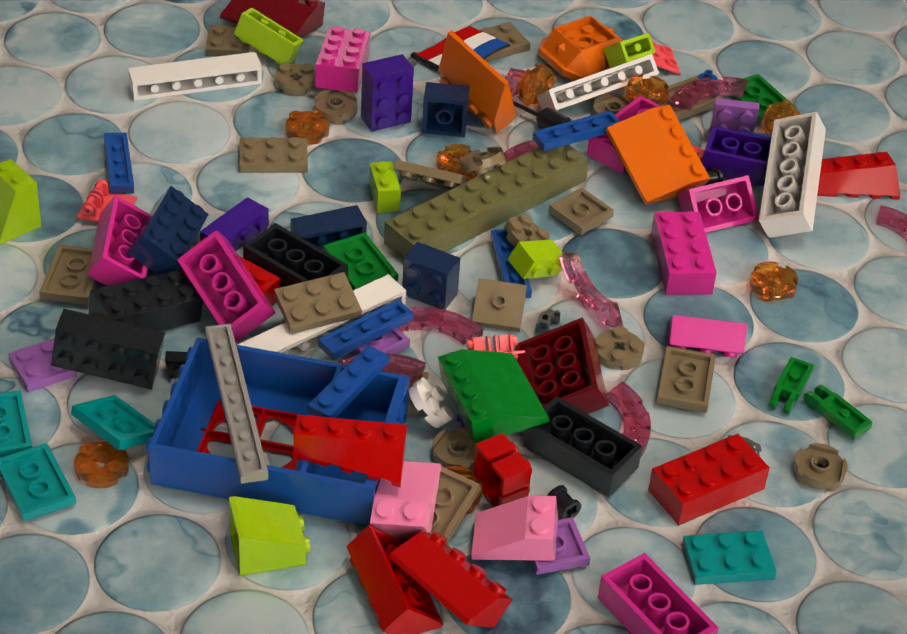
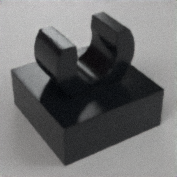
(174, 360)

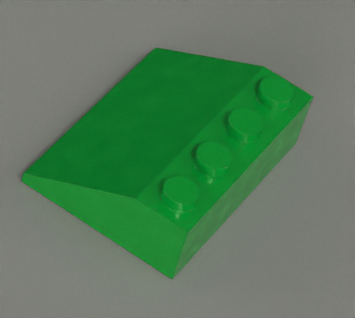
(490, 393)

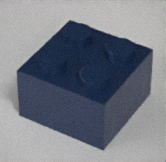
(445, 109)
(431, 275)

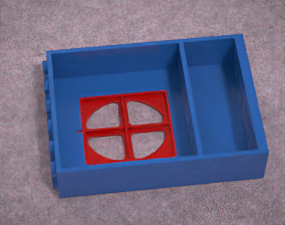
(278, 390)

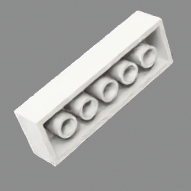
(792, 175)

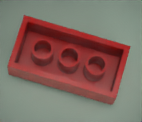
(708, 479)

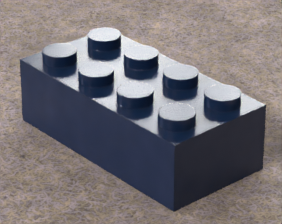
(168, 232)

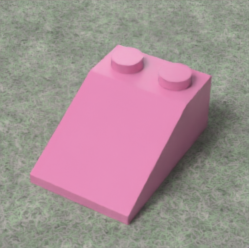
(410, 508)
(517, 530)

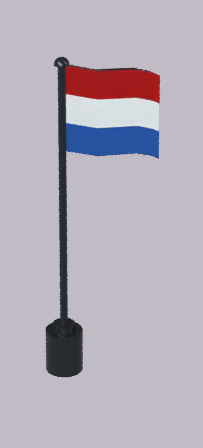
(485, 46)

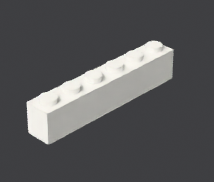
(195, 76)
(597, 84)

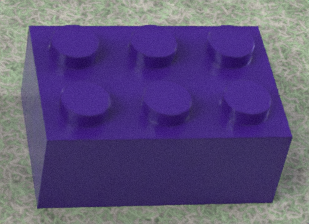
(387, 92)
(737, 154)

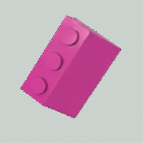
(721, 203)
(707, 335)

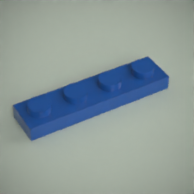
(574, 131)
(118, 163)
(502, 251)
(365, 329)
(349, 383)

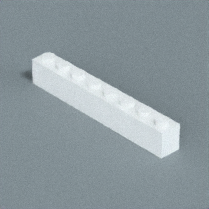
(370, 298)

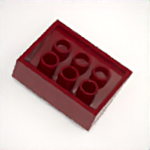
(294, 15)
(565, 366)

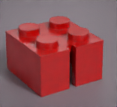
(501, 470)

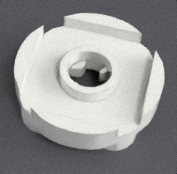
(431, 401)

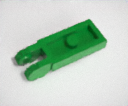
(791, 383)
(838, 411)

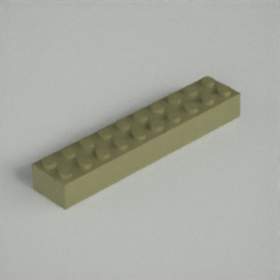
(487, 200)

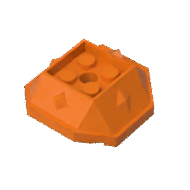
(577, 48)

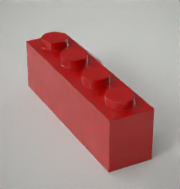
(859, 174)
(352, 445)

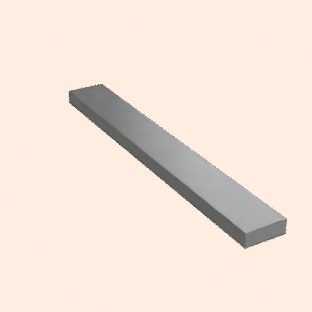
(236, 404)

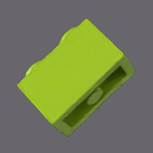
(629, 50)
(384, 187)
(536, 259)

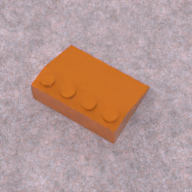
(489, 91)
(657, 154)

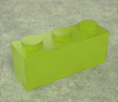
(268, 37)

